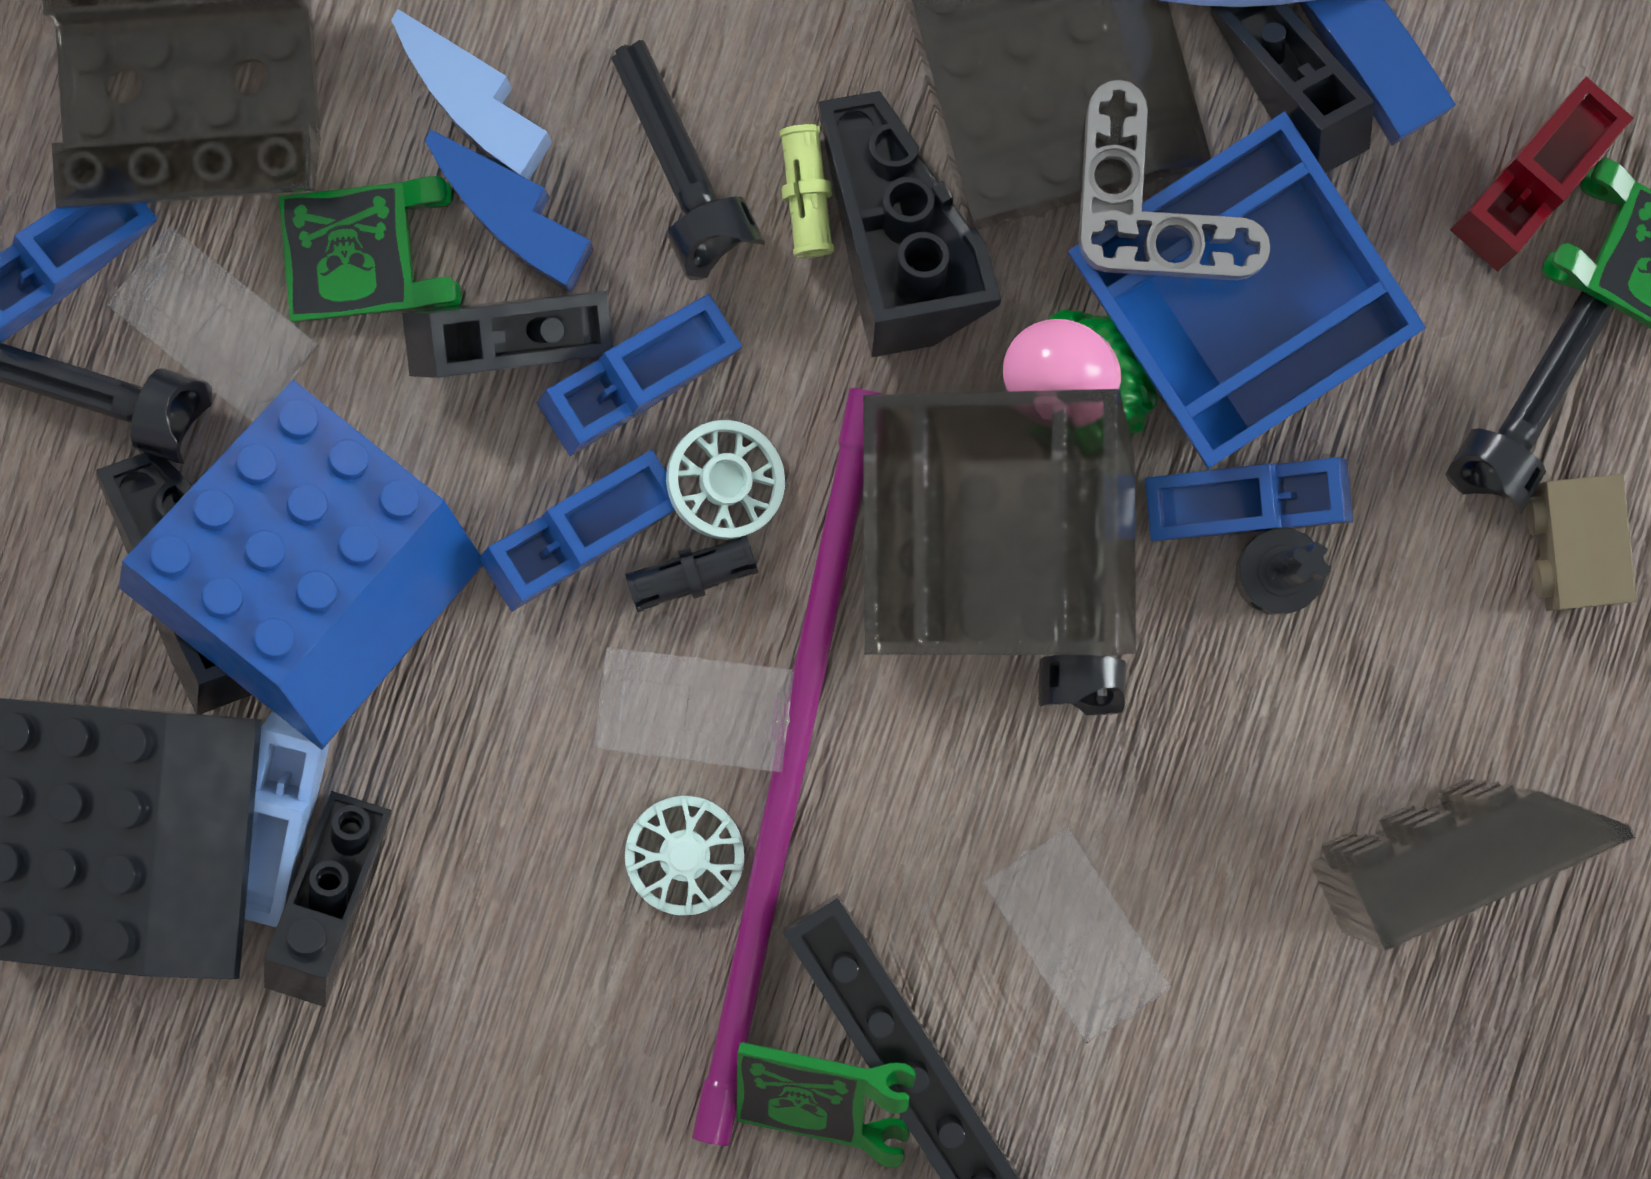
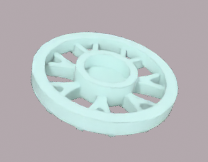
(725, 479)
(684, 855)

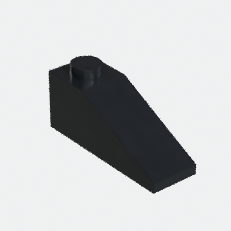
(1299, 77)
(506, 334)

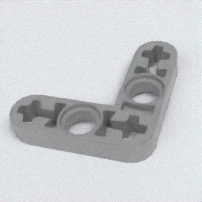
(1126, 212)

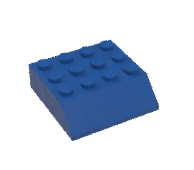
(1262, 346)
(303, 564)

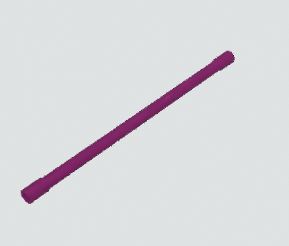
(719, 1091)

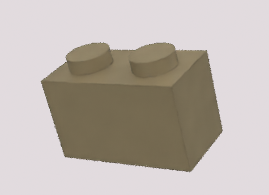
(1582, 543)

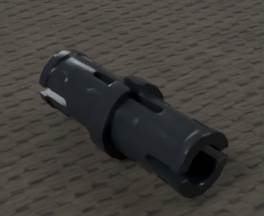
(691, 573)

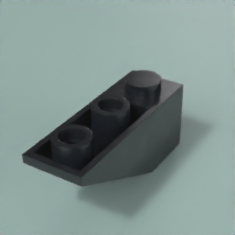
(325, 900)

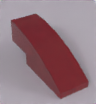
(1541, 174)

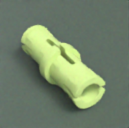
(806, 191)

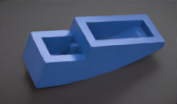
(1383, 61)
(512, 212)
(61, 255)
(638, 374)
(1249, 499)
(578, 531)

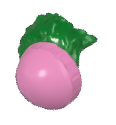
(1079, 354)

